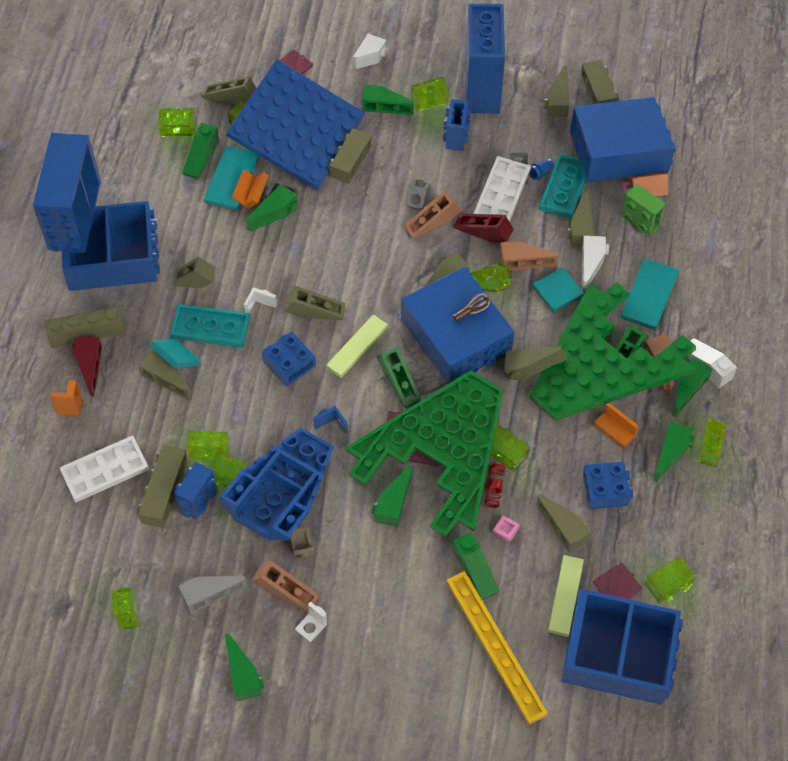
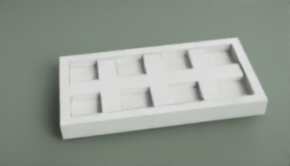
(503, 187)
(104, 468)

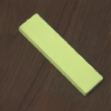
(356, 346)
(565, 596)

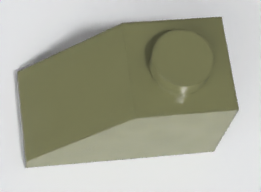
(195, 274)

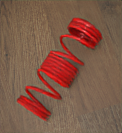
(494, 485)

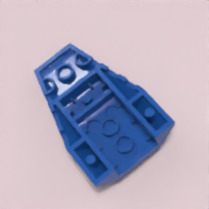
(280, 486)

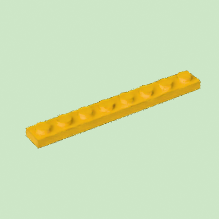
(497, 648)

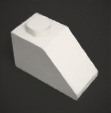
(370, 51)

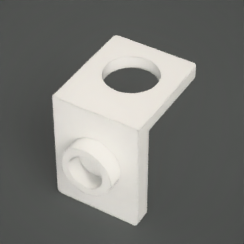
(260, 296)
(317, 617)

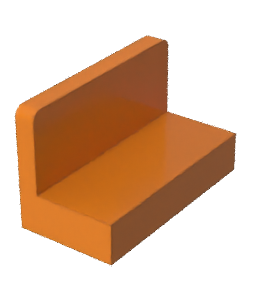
(655, 183)
(249, 188)
(69, 403)
(616, 426)

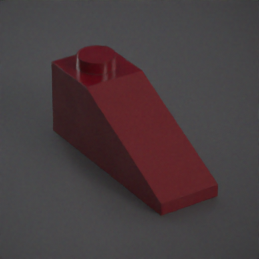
(489, 227)
(88, 356)

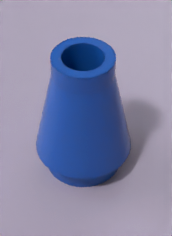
(540, 168)

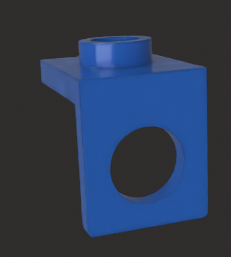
(329, 415)

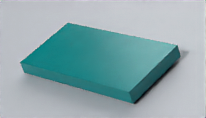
(227, 176)
(564, 187)
(650, 294)
(210, 325)

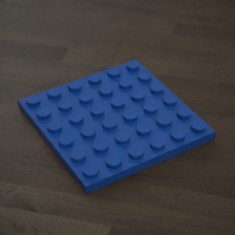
(295, 124)

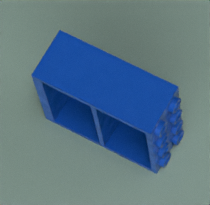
(484, 57)
(621, 139)
(67, 192)
(118, 249)
(450, 344)
(622, 647)

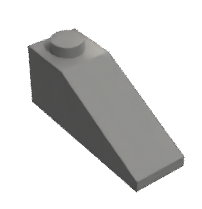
(207, 590)

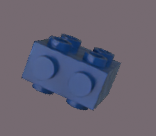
(456, 124)
(288, 358)
(607, 485)
(196, 491)

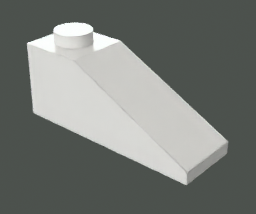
(593, 254)
(721, 366)

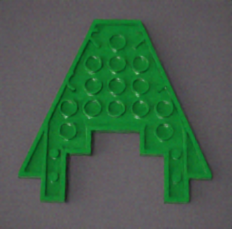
(595, 369)
(450, 428)

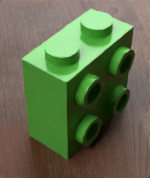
(643, 209)

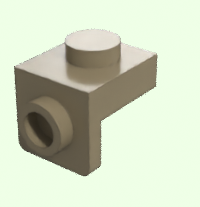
(302, 542)

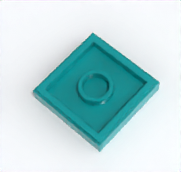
(558, 290)
(175, 353)

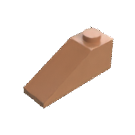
(433, 215)
(520, 255)
(284, 585)

